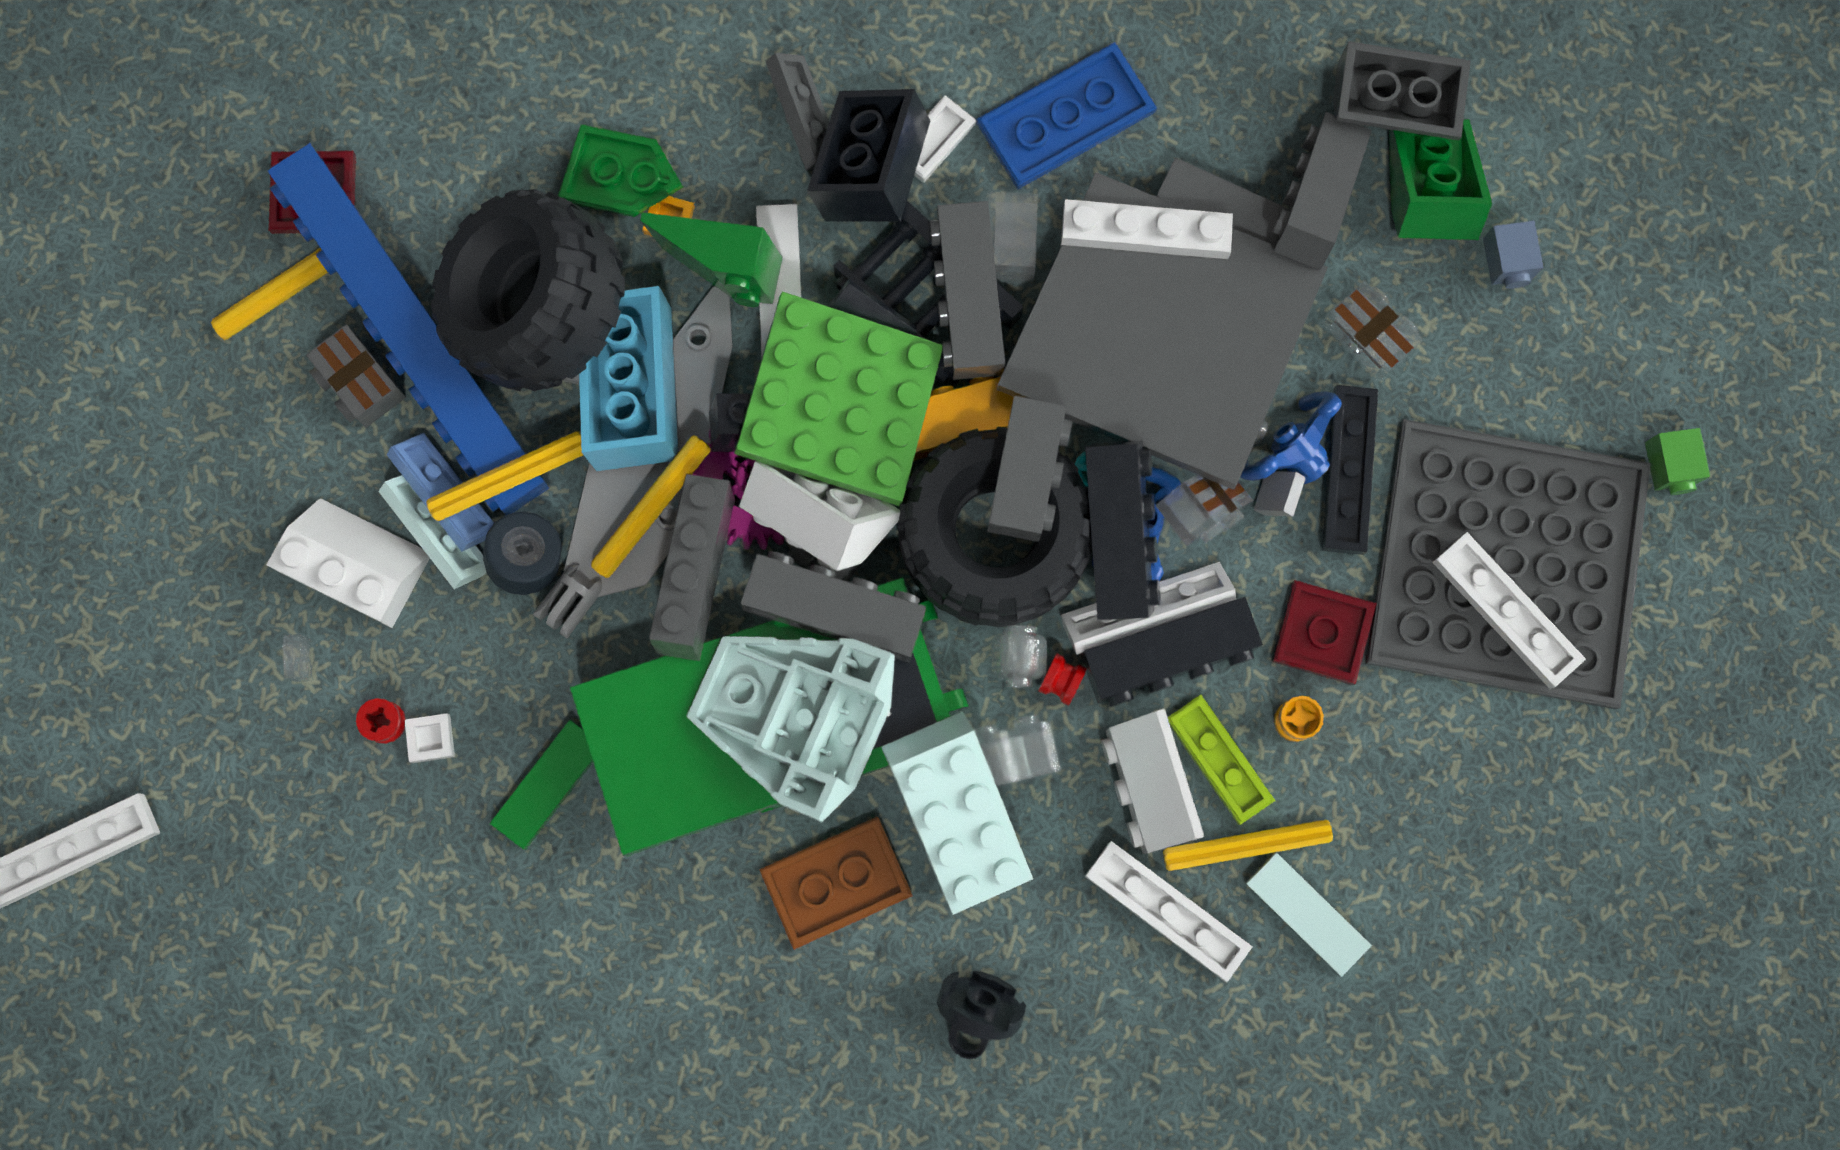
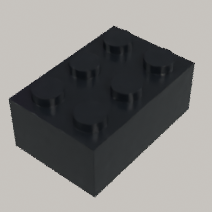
(869, 156)

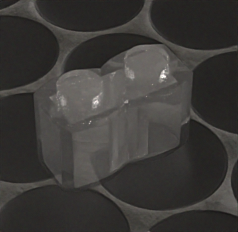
(1019, 752)

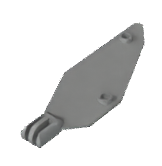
(614, 493)

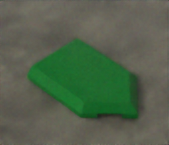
(617, 172)

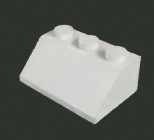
(818, 516)
(350, 561)
(1152, 783)

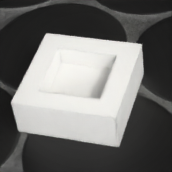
(429, 738)

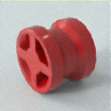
(1062, 679)
(390, 724)

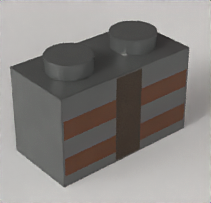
(355, 376)

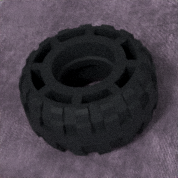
(527, 290)
(958, 584)

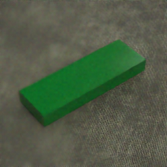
(545, 787)

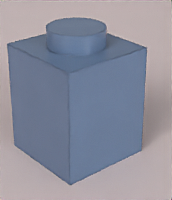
(1513, 254)

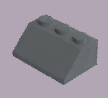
(1401, 90)

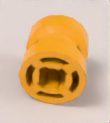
(1306, 716)

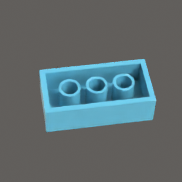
(631, 388)

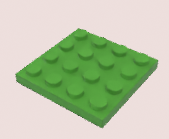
(839, 399)

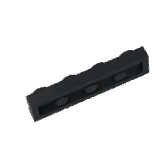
(1350, 471)

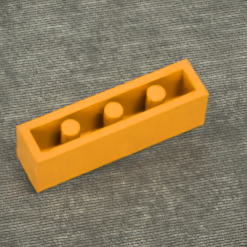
(962, 410)

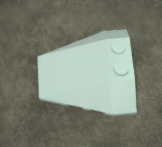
(797, 714)

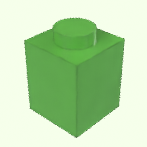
(1677, 460)

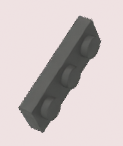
(800, 104)

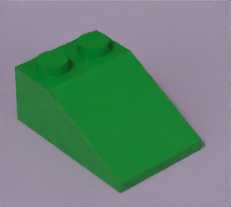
(1437, 186)
(727, 255)

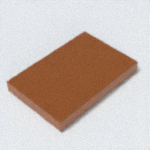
(835, 883)

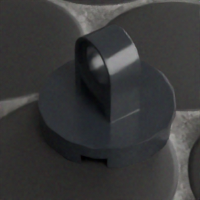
(981, 1008)

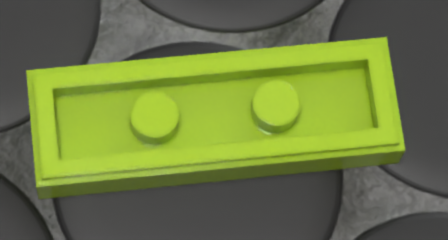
(1220, 760)

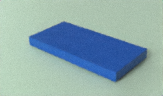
(1066, 115)

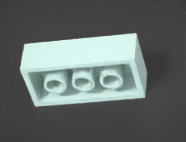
(957, 812)

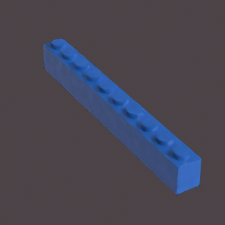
(400, 320)

